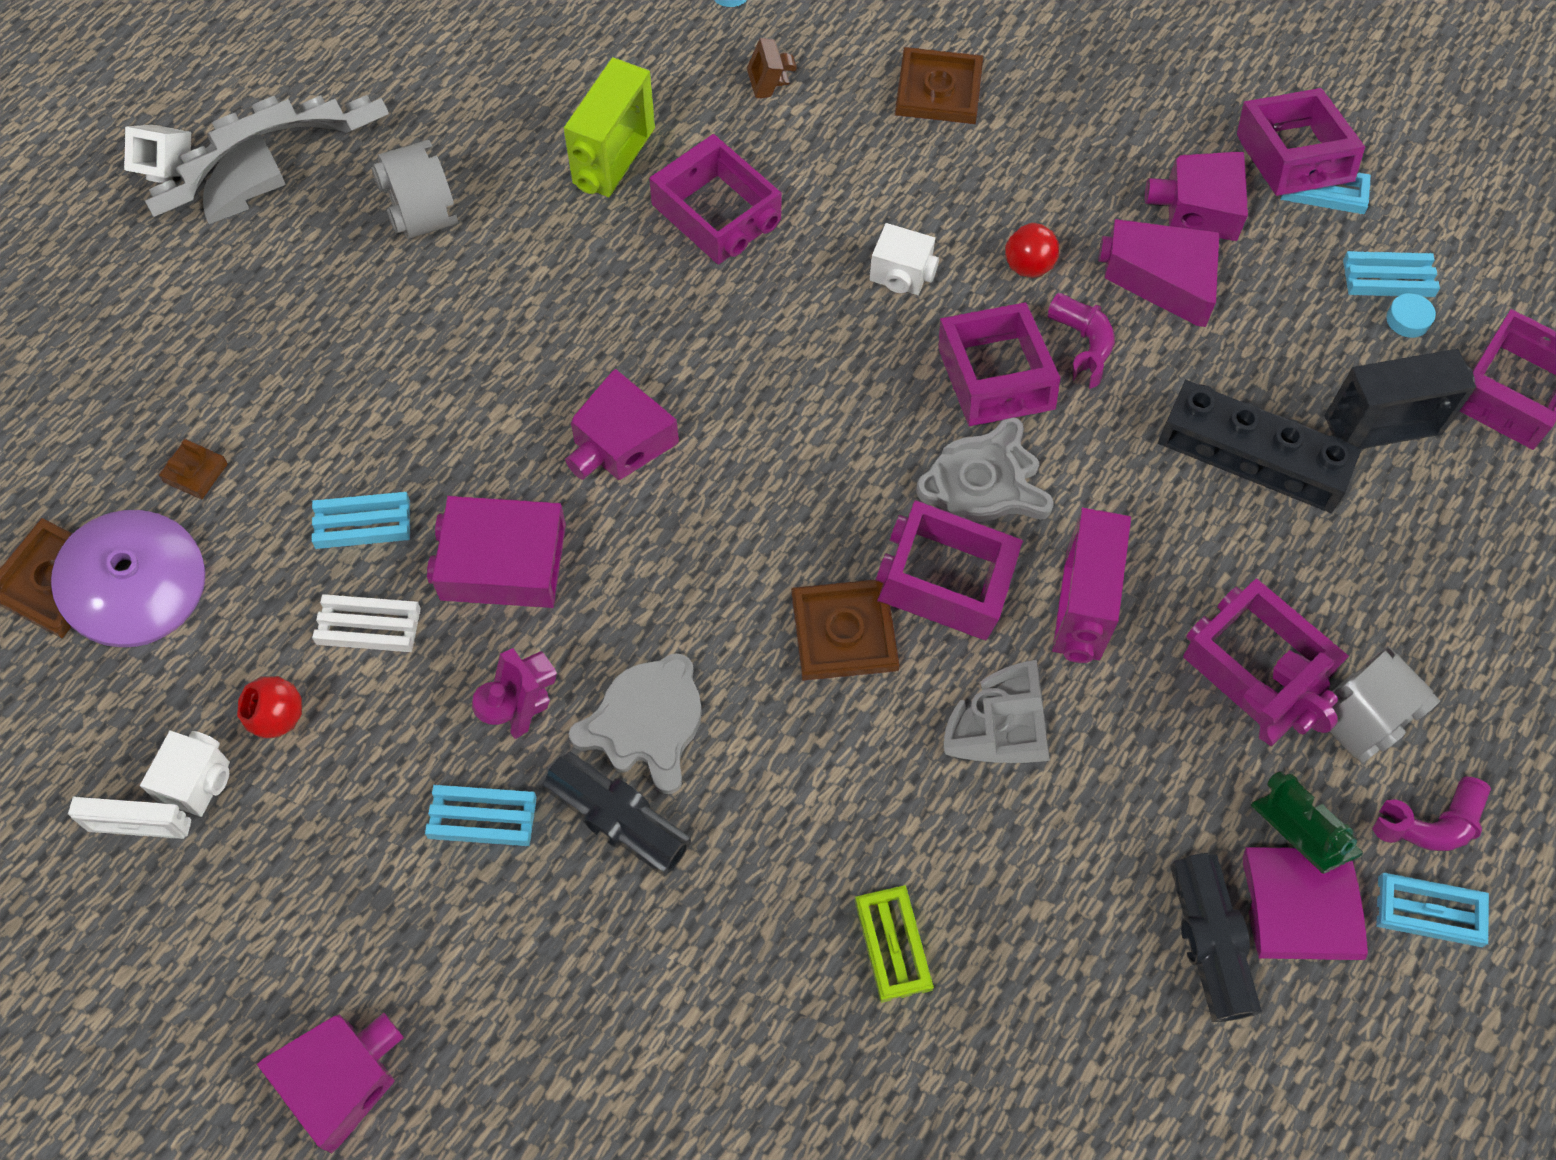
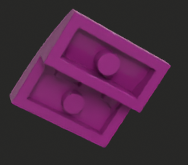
(1301, 910)

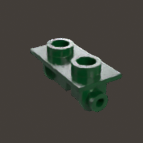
(1308, 828)

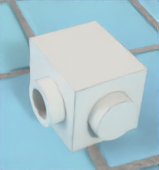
(155, 151)
(903, 260)
(187, 772)

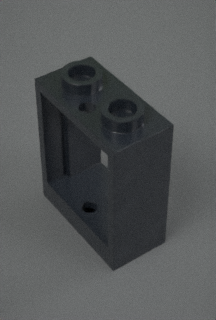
(1400, 399)

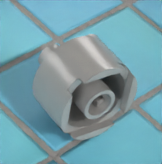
(415, 189)
(1378, 704)

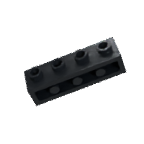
(1260, 446)

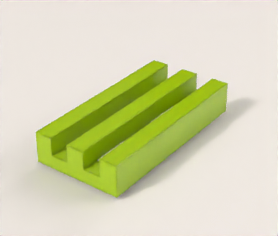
(904, 987)

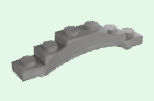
(268, 117)

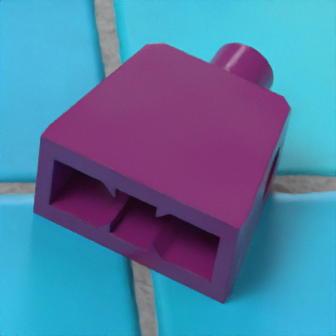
(1204, 193)
(619, 430)
(333, 1076)

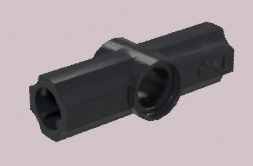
(617, 812)
(1215, 937)

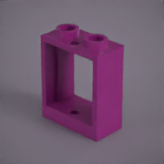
(695, 170)
(1288, 170)
(986, 398)
(1503, 407)
(1091, 585)
(936, 602)
(1274, 612)

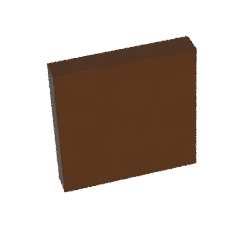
(939, 85)
(27, 578)
(843, 630)

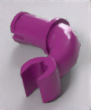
(1092, 325)
(1454, 826)

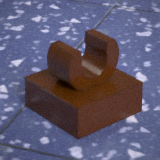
(769, 68)
(193, 469)

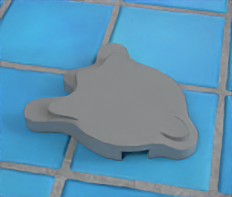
(986, 477)
(646, 718)

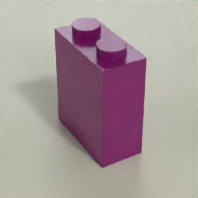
(498, 551)

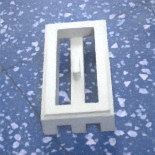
(367, 605)
(129, 817)

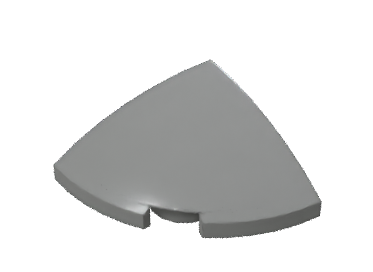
(238, 177)
(1003, 721)

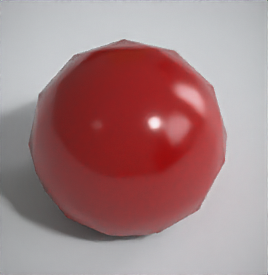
(1032, 250)
(269, 707)

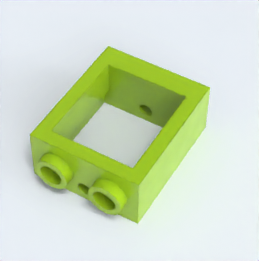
(609, 128)

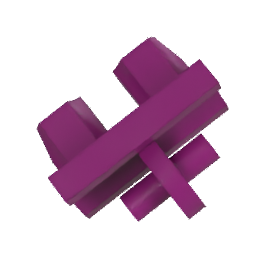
(516, 691)
(1301, 703)

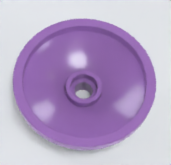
(134, 603)

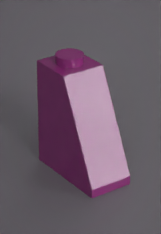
(1164, 266)

